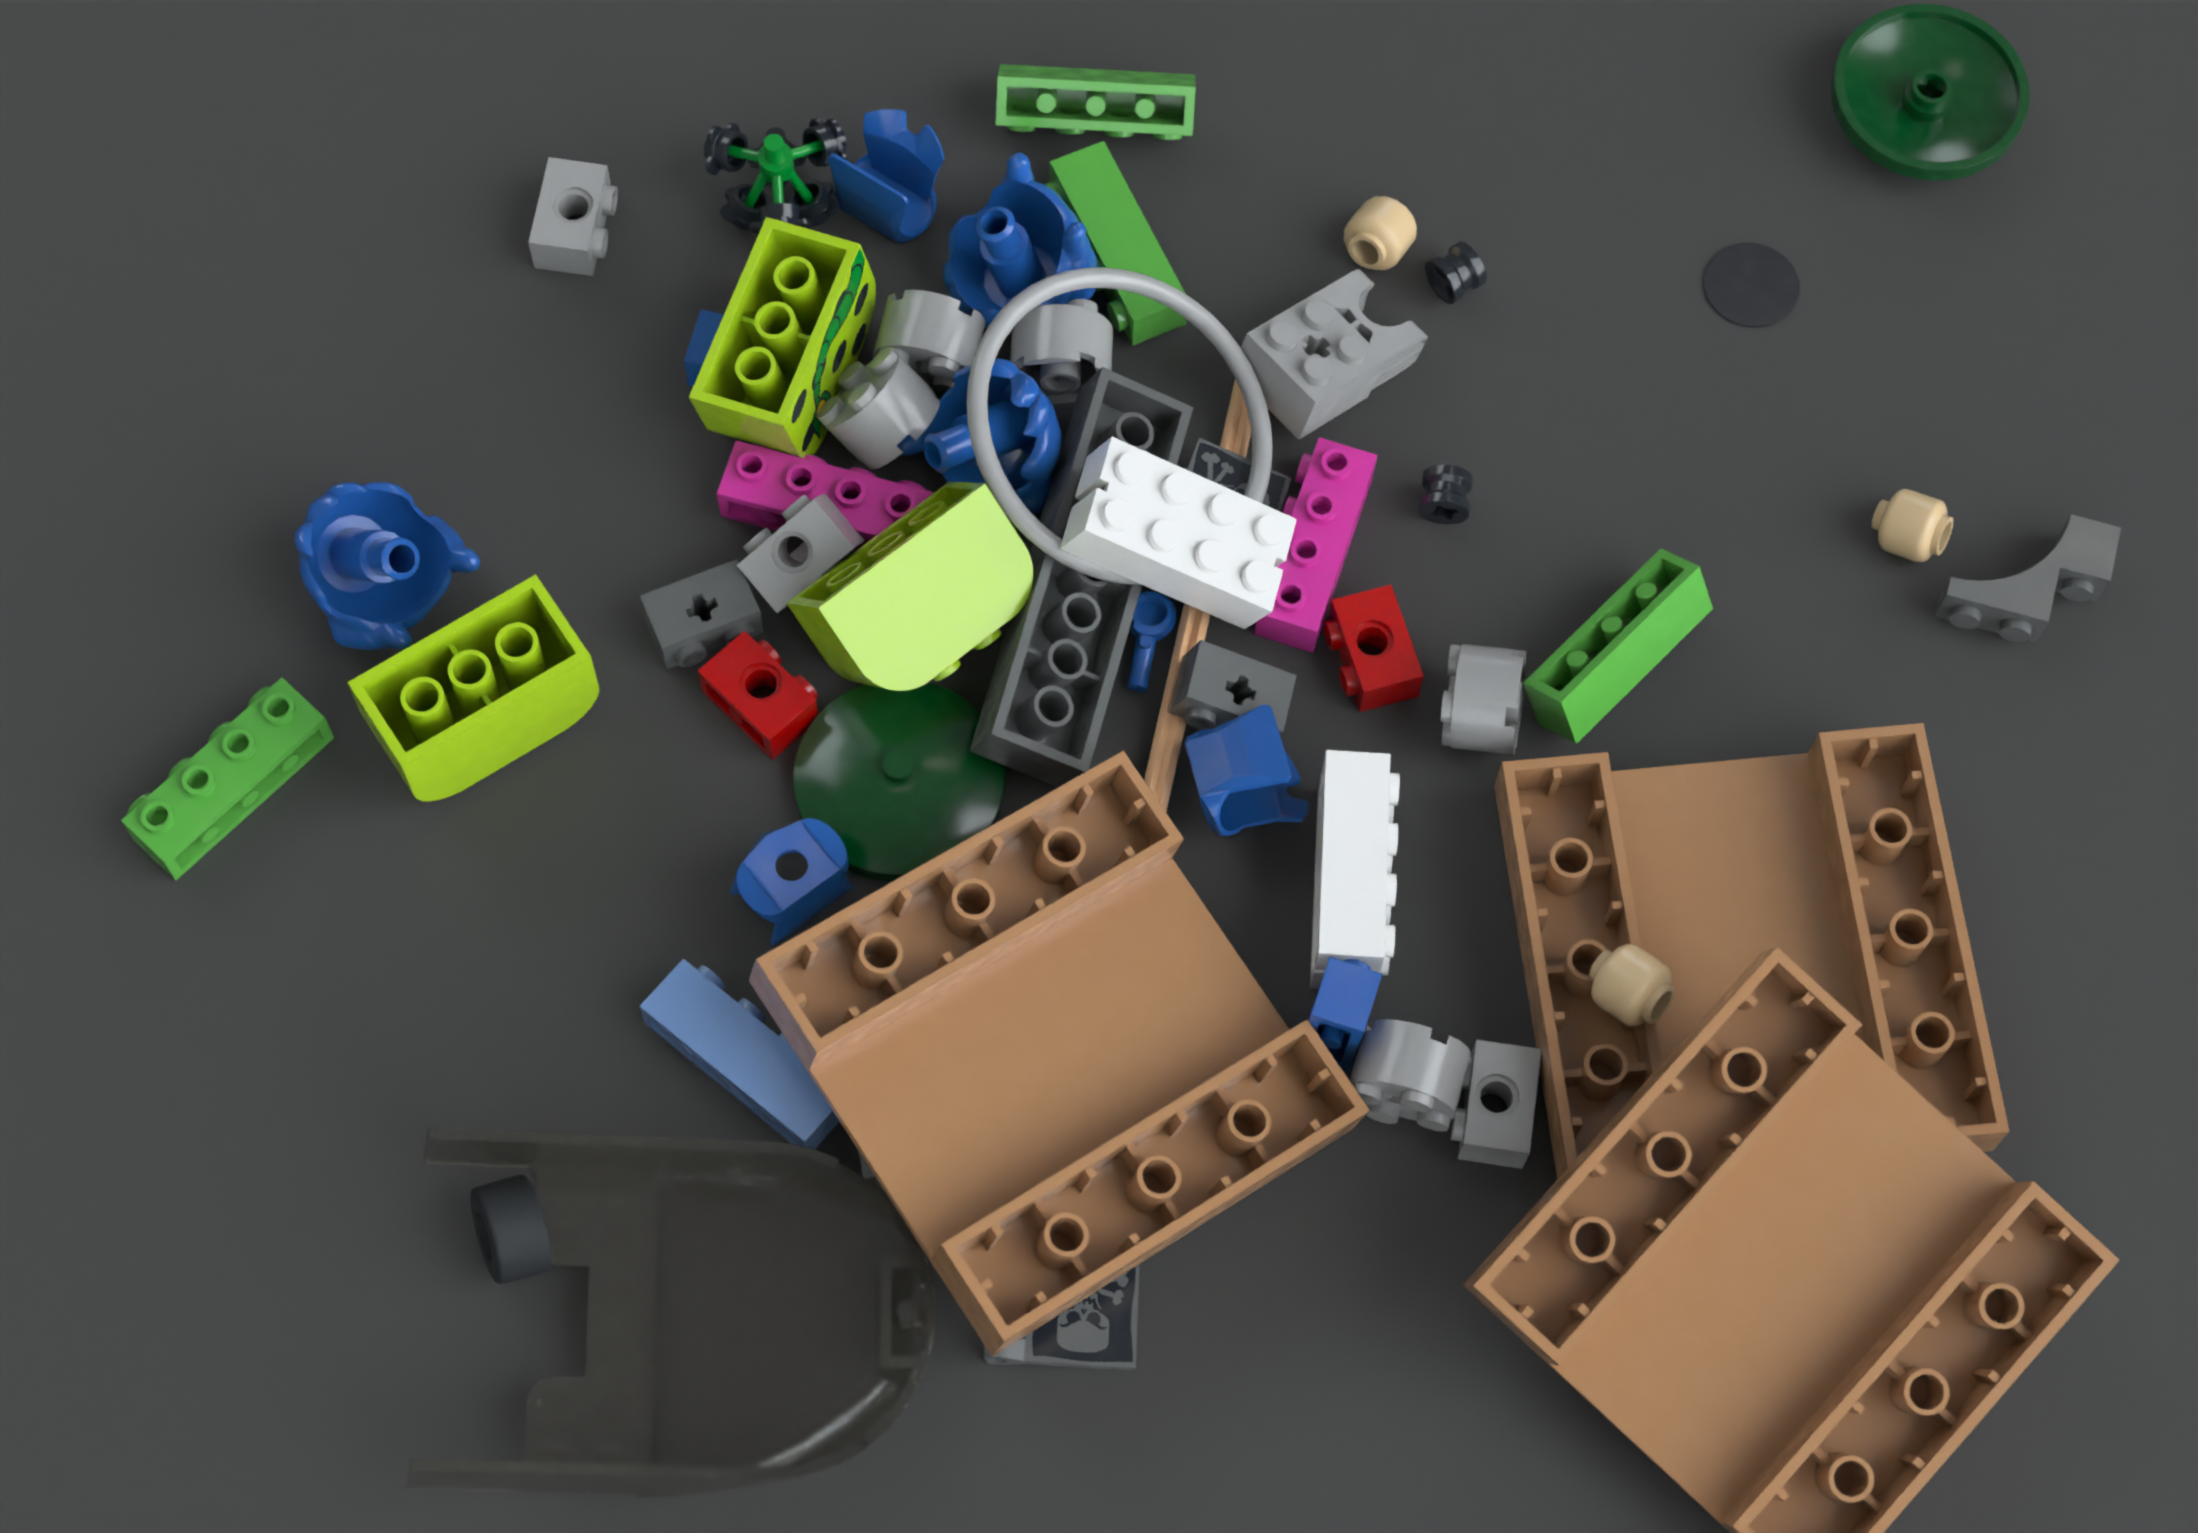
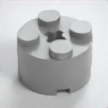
(930, 335)
(1062, 347)
(879, 408)
(1483, 698)
(1409, 1074)

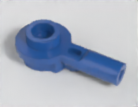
(1151, 622)

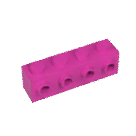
(766, 482)
(1327, 514)

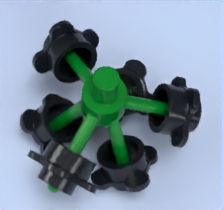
(776, 158)

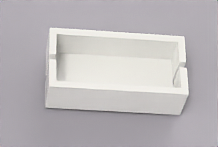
(1178, 533)
(1354, 861)

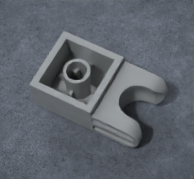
(1327, 354)

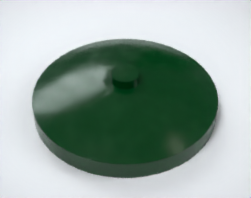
(1930, 92)
(897, 776)

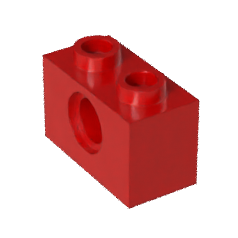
(1375, 620)
(769, 721)

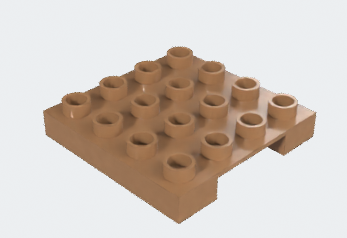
(1724, 859)
(1052, 1052)
(1789, 1269)

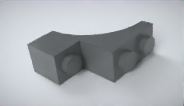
(2022, 603)

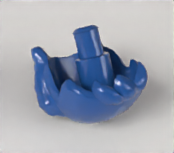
(1014, 243)
(1020, 426)
(376, 562)

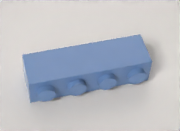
(739, 1052)

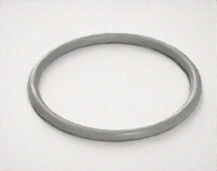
(1112, 279)

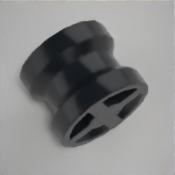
(1455, 272)
(1445, 494)

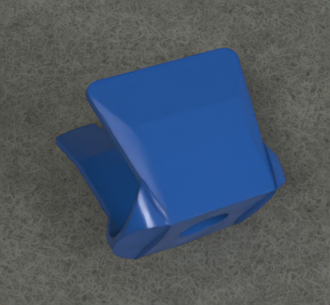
(896, 178)
(1244, 773)
(793, 902)

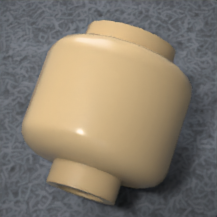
(1380, 233)
(1912, 525)
(1631, 985)

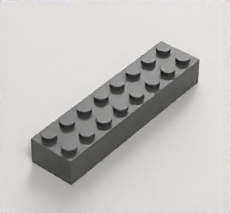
(1072, 630)

